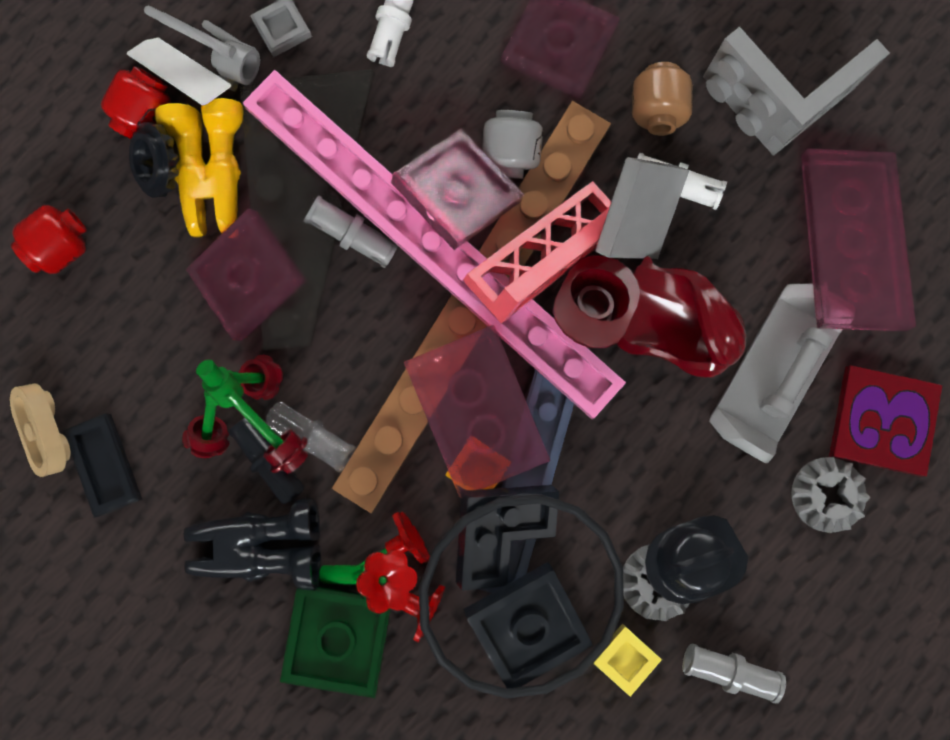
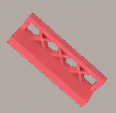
(555, 260)

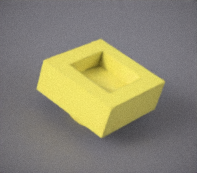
(627, 660)

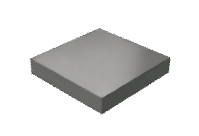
(641, 209)

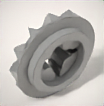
(810, 501)
(639, 592)

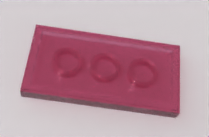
(857, 240)

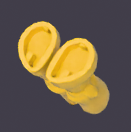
(199, 180)

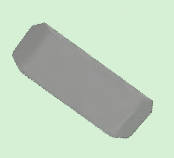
(774, 374)

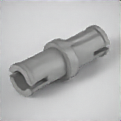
(351, 231)
(734, 673)

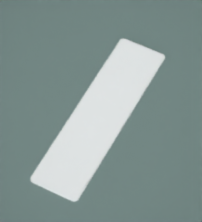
(179, 70)

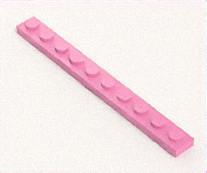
(369, 189)

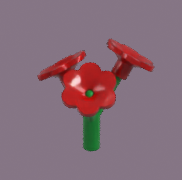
(386, 575)

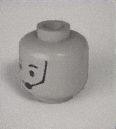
(513, 142)

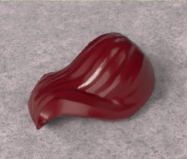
(684, 321)

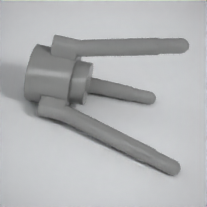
(232, 58)

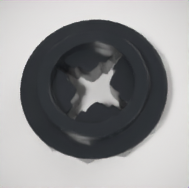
(153, 159)

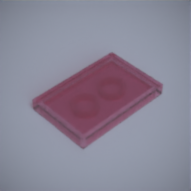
(477, 411)

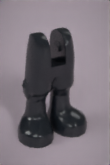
(240, 550)

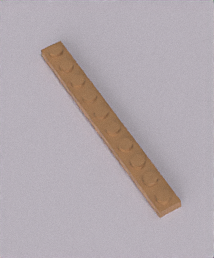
(402, 415)

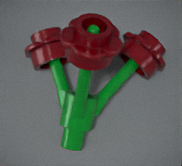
(223, 387)

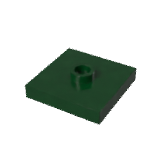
(335, 642)

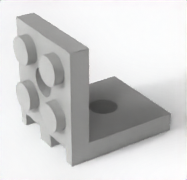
(767, 100)

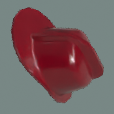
(596, 302)

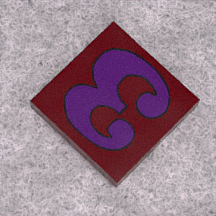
(885, 421)

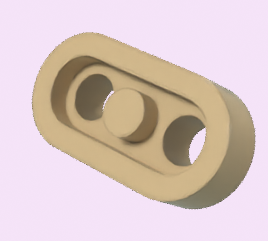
(34, 418)

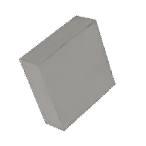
(281, 26)

